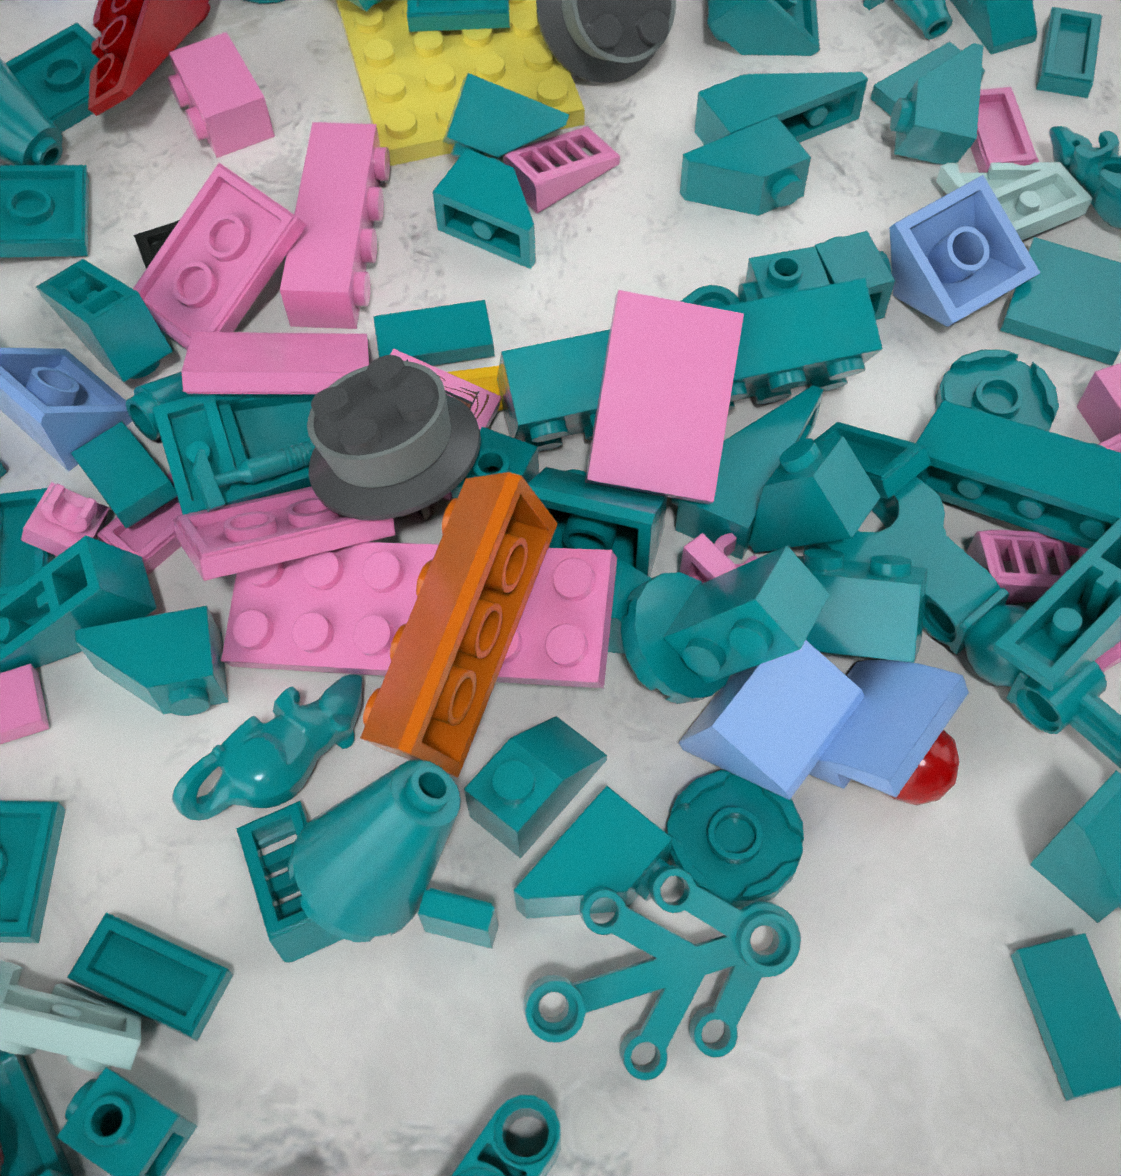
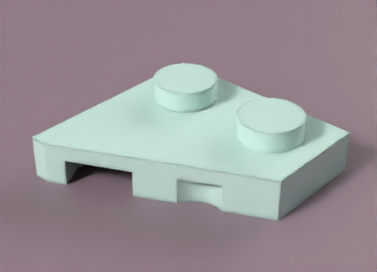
(1031, 195)
(65, 1023)

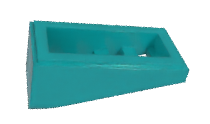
(286, 924)

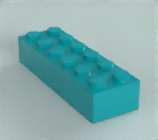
(784, 344)

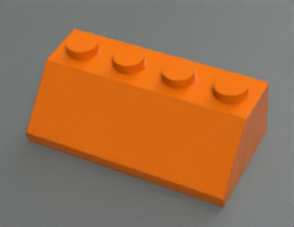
(461, 622)

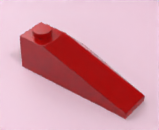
(135, 43)

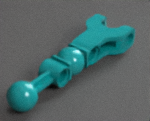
(970, 612)

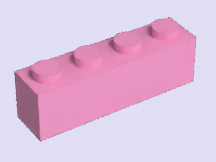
(339, 202)

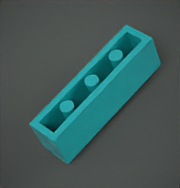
(1022, 474)

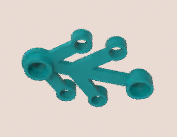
(675, 969)

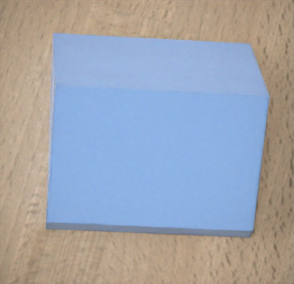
(958, 254)
(57, 400)
(775, 720)

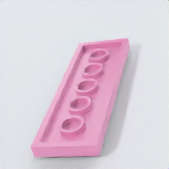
(348, 603)

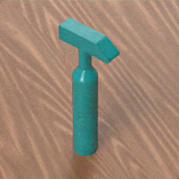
(249, 471)

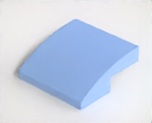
(893, 725)

